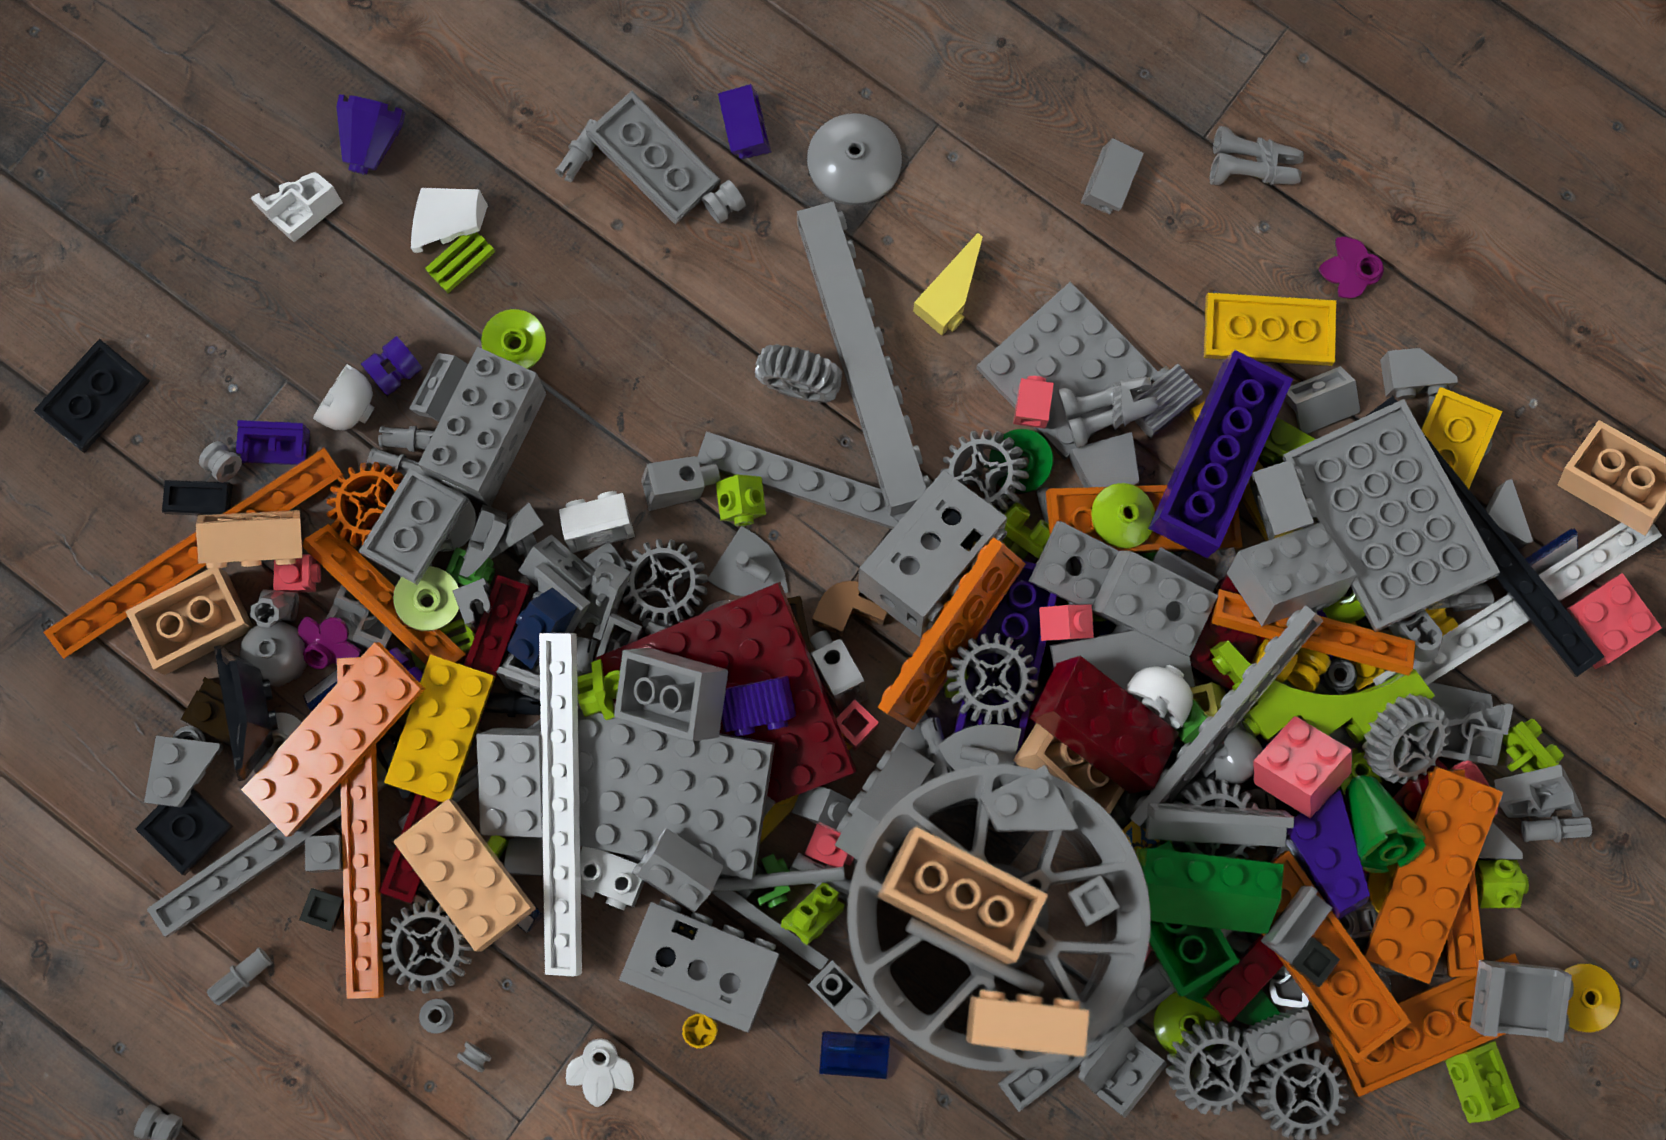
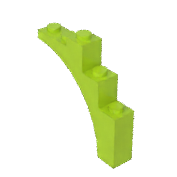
(1322, 711)

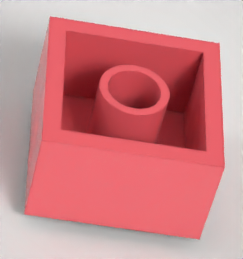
(1614, 618)
(1302, 766)

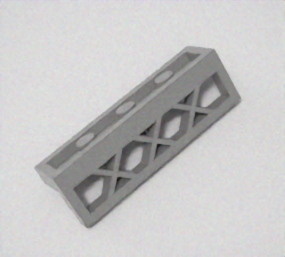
(1217, 824)

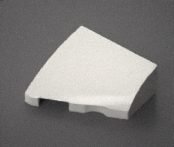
(299, 204)
(446, 215)

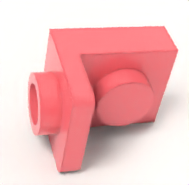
(298, 576)
(823, 848)

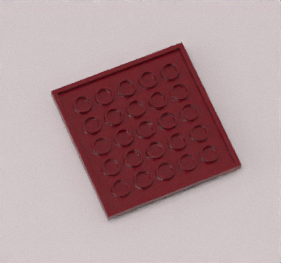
(760, 642)

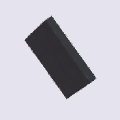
(91, 395)

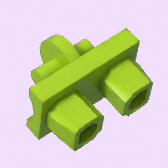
(1019, 537)
(598, 691)
(1527, 750)
(814, 913)

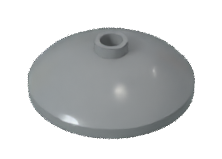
(852, 177)

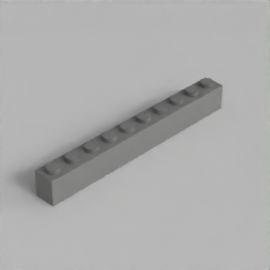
(862, 358)

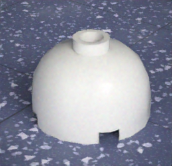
(346, 401)
(1163, 693)

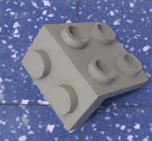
(1121, 1069)

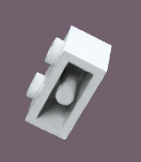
(610, 877)

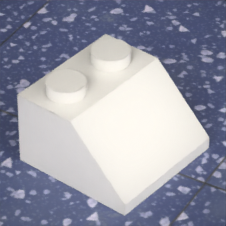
(596, 521)

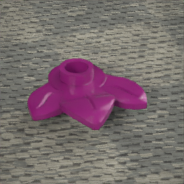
(1347, 266)
(325, 642)

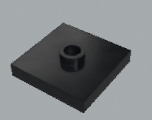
(185, 832)

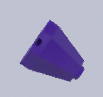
(366, 131)

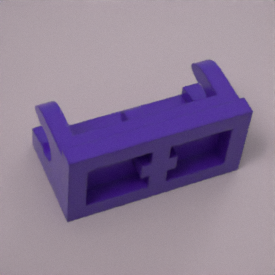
(744, 122)
(272, 442)

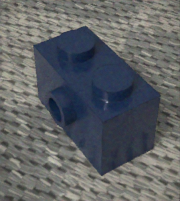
(544, 614)

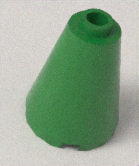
(1381, 827)

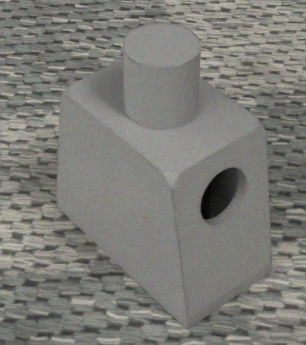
(1106, 462)
(665, 484)
(837, 671)

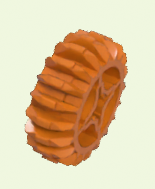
(347, 493)

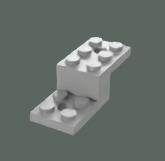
(1124, 588)

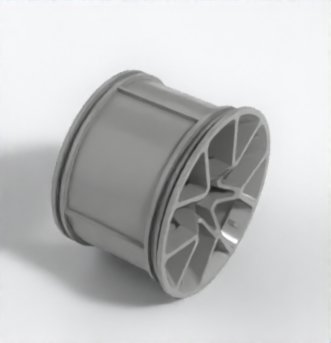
(1105, 854)

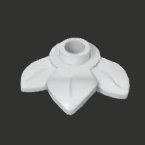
(600, 1077)

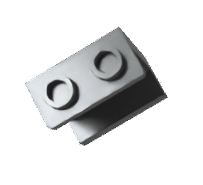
(1521, 1000)

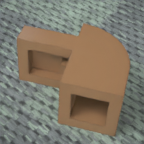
(838, 605)

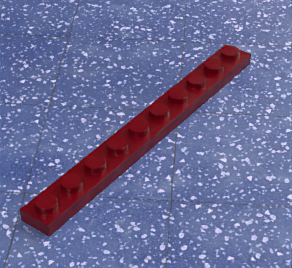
(485, 656)
(1261, 963)

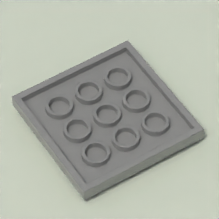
(1069, 347)

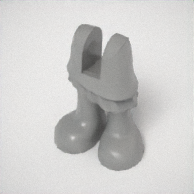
(1266, 152)
(1123, 409)

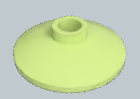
(434, 584)

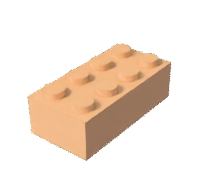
(464, 875)
(962, 895)

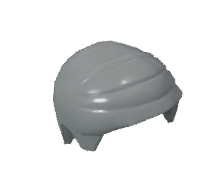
(1238, 762)

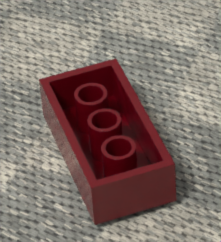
(1105, 725)

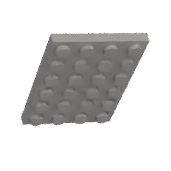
(1392, 515)
(648, 781)

